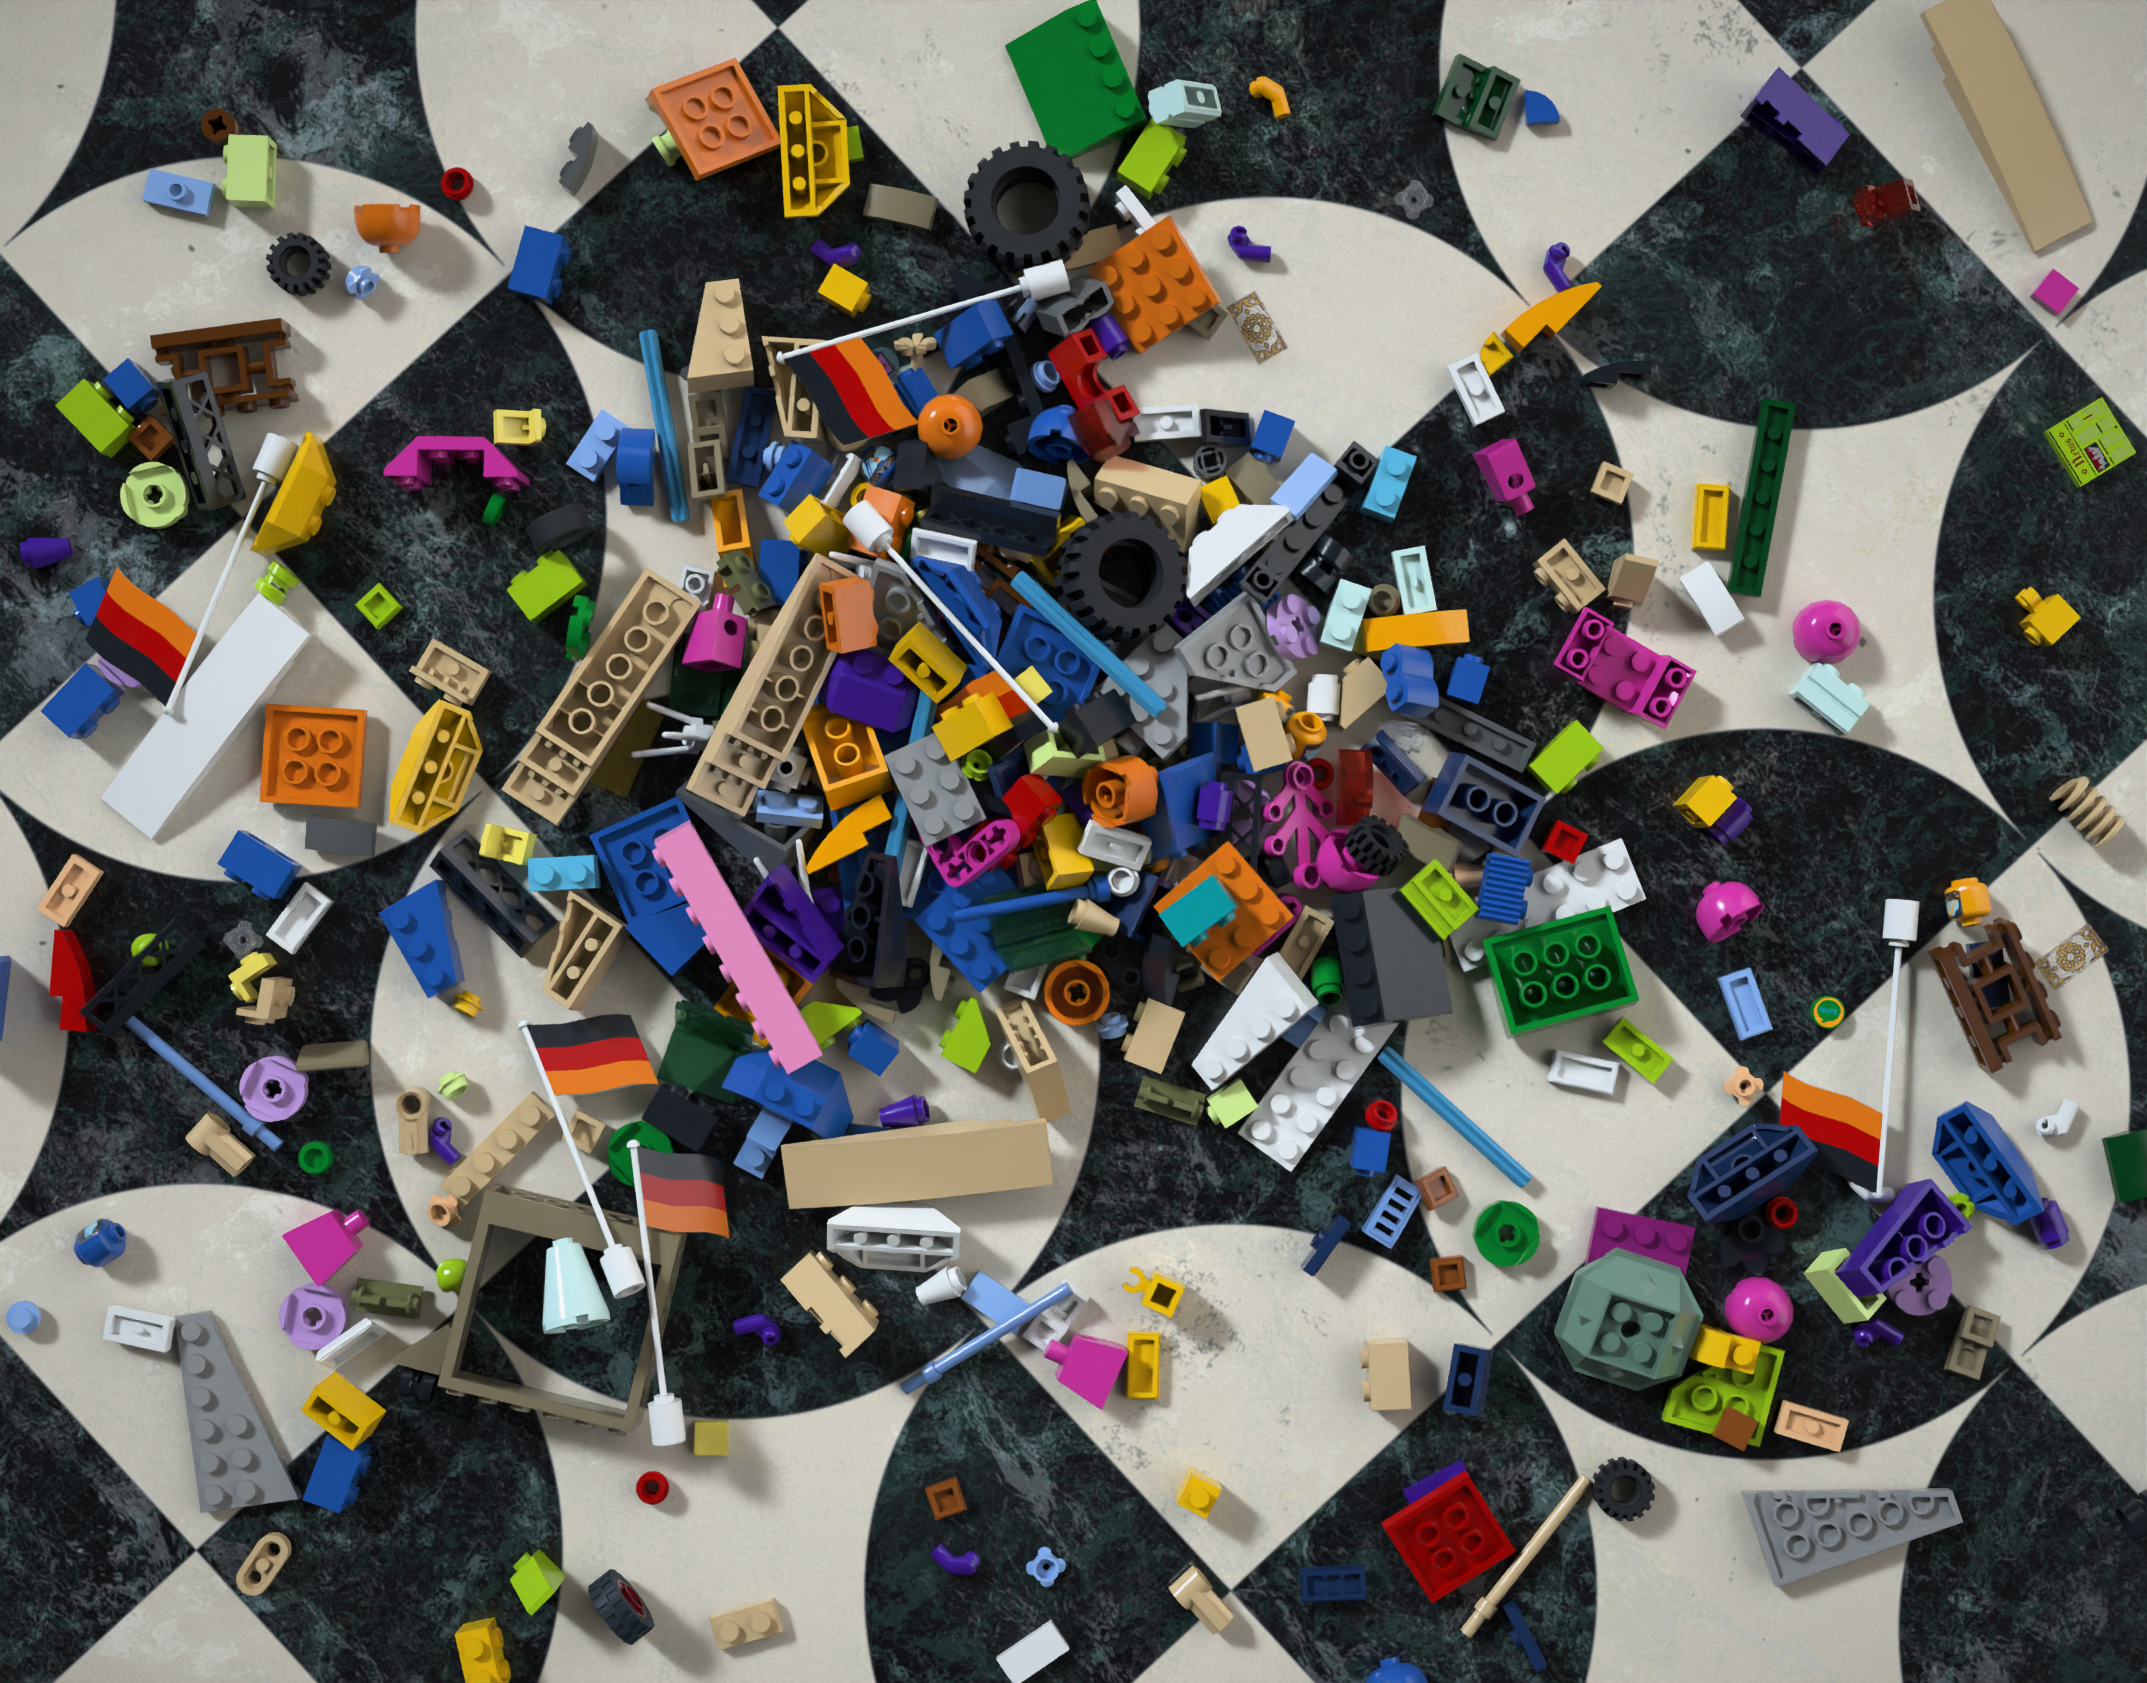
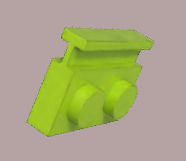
(1438, 899)

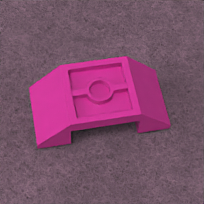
(414, 464)
(1623, 670)

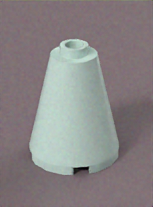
(571, 1290)

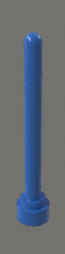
(1095, 890)

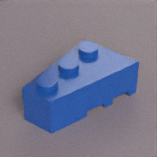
(426, 938)

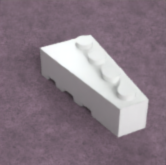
(1259, 1016)

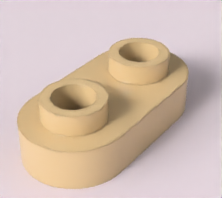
(264, 1562)

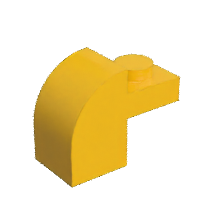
(1725, 1349)

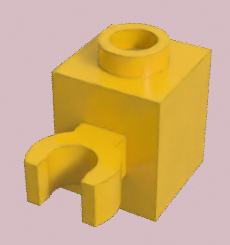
(2047, 618)
(1159, 1292)

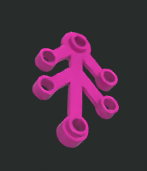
(1297, 785)

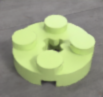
(140, 484)

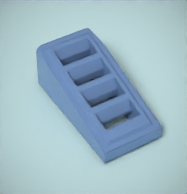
(1403, 1217)

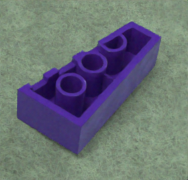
(1903, 1237)

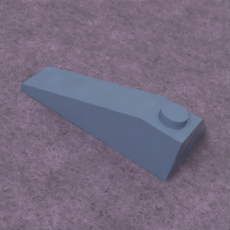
(979, 472)

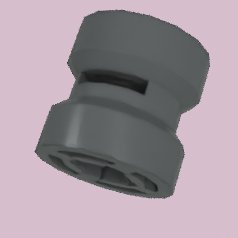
(1208, 468)

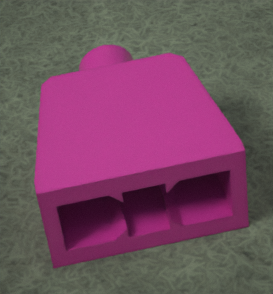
(1498, 464)
(716, 638)
(327, 1243)
(1087, 1365)

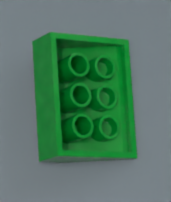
(1076, 81)
(1559, 972)

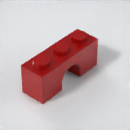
(1077, 364)
(1032, 806)

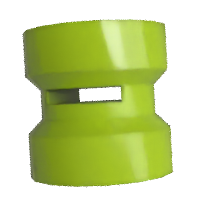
(280, 576)

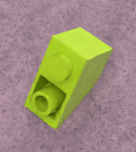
(829, 1018)
(969, 1039)

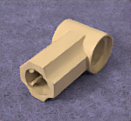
(414, 1124)
(213, 1138)
(1196, 1593)

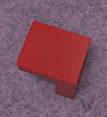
(1563, 841)

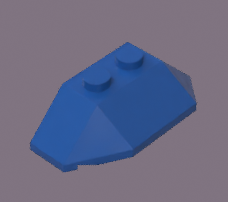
(965, 599)
(807, 1097)
(1985, 1164)

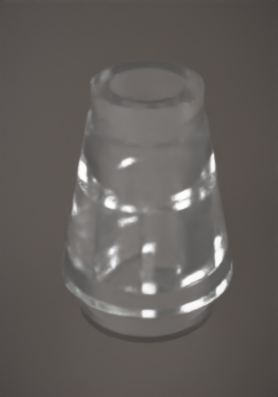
(1406, 735)

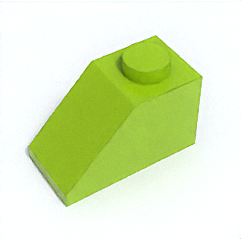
(536, 1580)

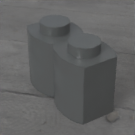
(1072, 310)

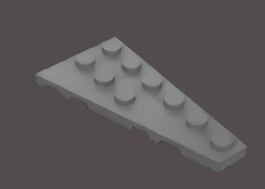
(228, 1434)
(1827, 1528)

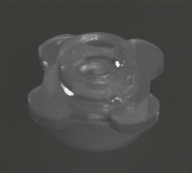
(1415, 190)
(233, 939)

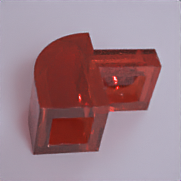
(1886, 202)
(1100, 430)
(1354, 786)

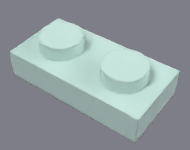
(1414, 580)

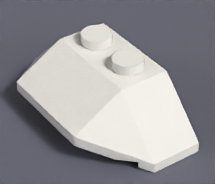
(1230, 544)
(894, 1236)

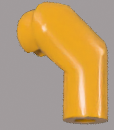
(1272, 91)

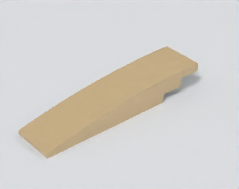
(2006, 119)
(601, 696)
(770, 698)
(918, 1163)

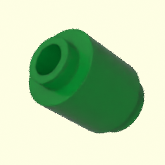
(1327, 981)

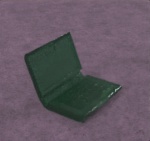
(704, 692)
(1034, 935)
(705, 1050)

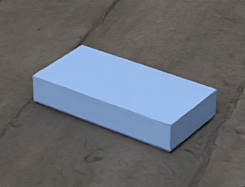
(1305, 485)
(1745, 1003)
(993, 1298)

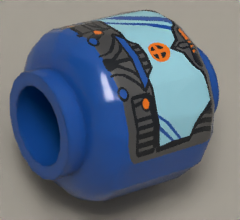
(879, 466)
(100, 1243)

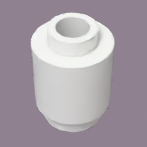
(1324, 696)

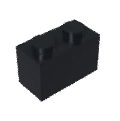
(1095, 722)
(682, 1116)

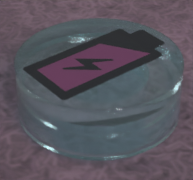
(888, 360)

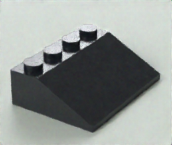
(1388, 959)

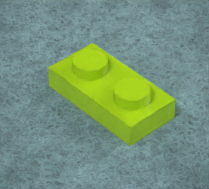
(1637, 1050)

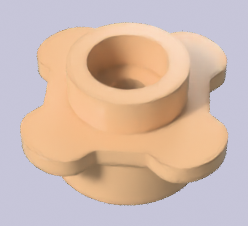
(1741, 1076)
(444, 1210)

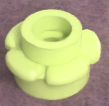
(453, 1085)

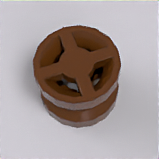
(209, 126)

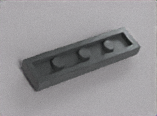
(1478, 734)

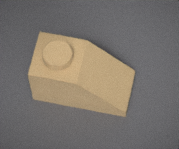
(1630, 580)
(1359, 690)

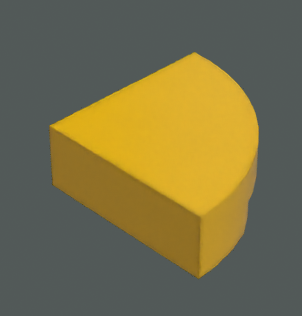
(1494, 354)

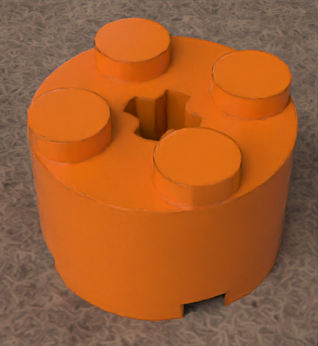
(1121, 791)
(1082, 1010)

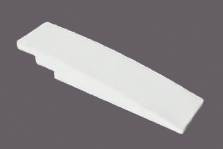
(207, 716)

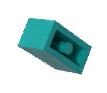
(1200, 911)

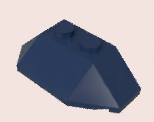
(1748, 1170)

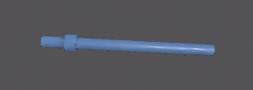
(250, 1124)
(933, 1370)

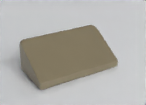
(333, 1056)

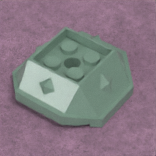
(1622, 1290)

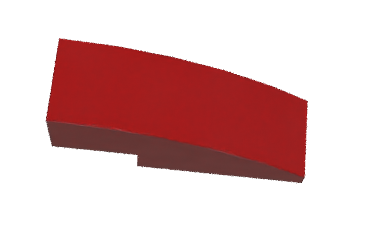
(71, 981)

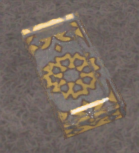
(1257, 327)
(2071, 956)

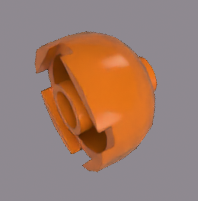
(387, 225)
(942, 442)

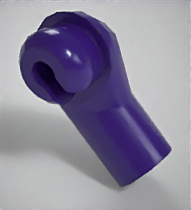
(1245, 248)
(841, 256)
(1554, 265)
(440, 1140)
(759, 1324)
(955, 1564)

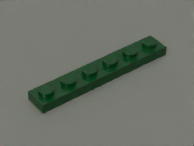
(1760, 498)

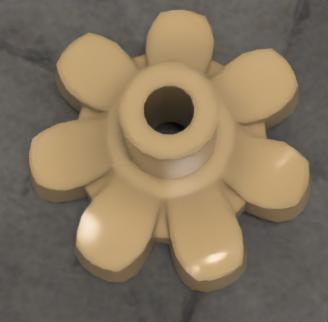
(915, 348)

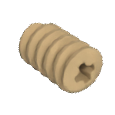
(2089, 809)

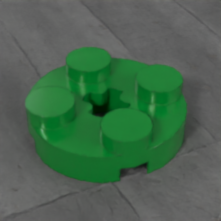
(577, 638)
(620, 1156)
(1507, 1252)

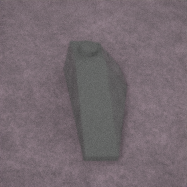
(752, 839)

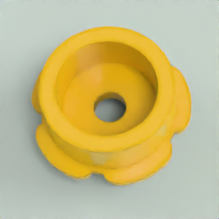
(467, 1004)

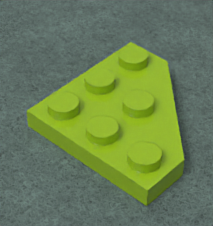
(1702, 1397)

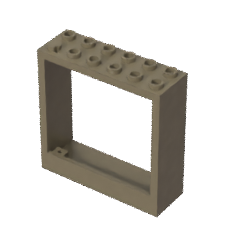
(557, 1220)

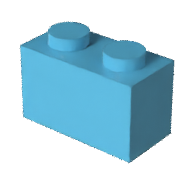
(1388, 484)
(564, 873)

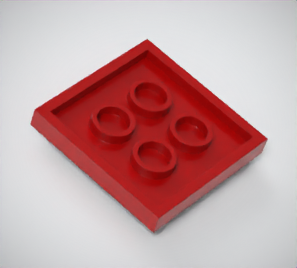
(1448, 1536)

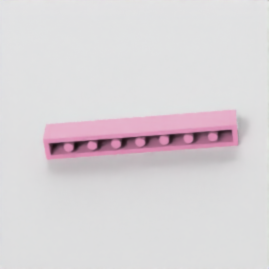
(737, 946)

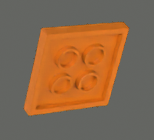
(715, 118)
(1155, 285)
(313, 755)
(1257, 917)

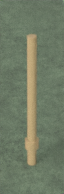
(1486, 1605)

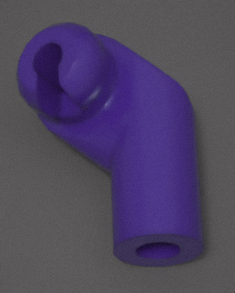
(1876, 1329)

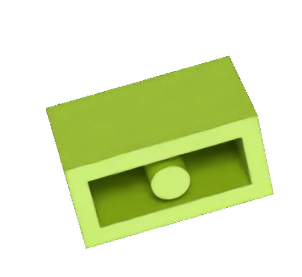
(1151, 159)
(97, 417)
(546, 586)
(1564, 758)

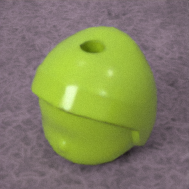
(140, 942)
(451, 1274)

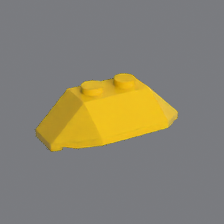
(811, 151)
(299, 500)
(435, 768)

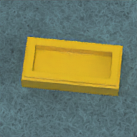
(1710, 517)
(1143, 1365)

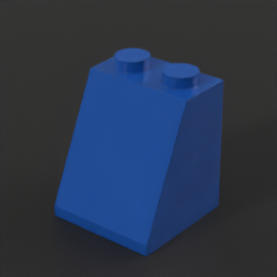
(1175, 821)
(670, 938)

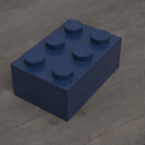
(1483, 804)

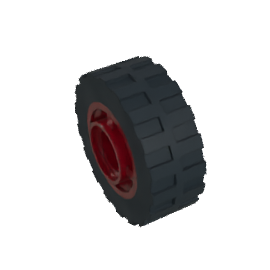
(621, 1607)

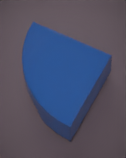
(1539, 109)

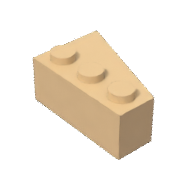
(721, 341)
(795, 406)
(1153, 492)
(584, 951)
(831, 1301)

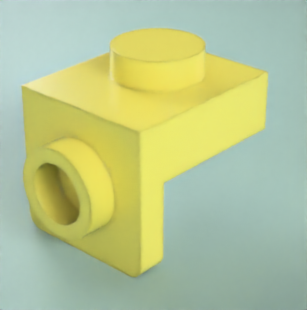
(518, 427)
(507, 844)
(252, 967)

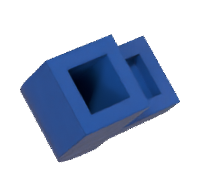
(635, 466)

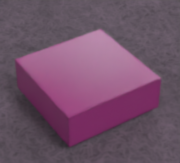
(2054, 292)

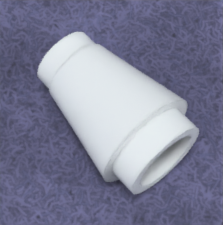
(942, 1286)

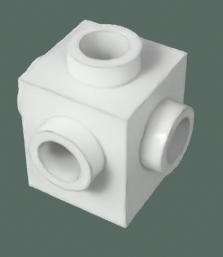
(797, 777)

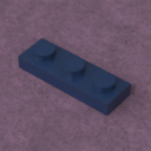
(752, 437)

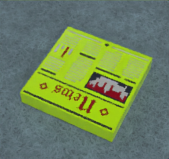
(2089, 442)

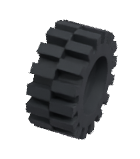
(298, 244)
(1376, 845)
(1623, 1509)

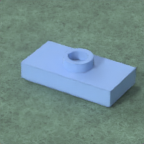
(179, 192)

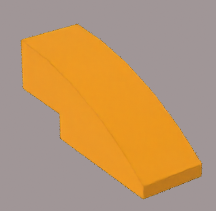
(1548, 315)
(732, 528)
(1416, 630)
(849, 834)

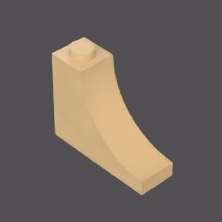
(1034, 1059)

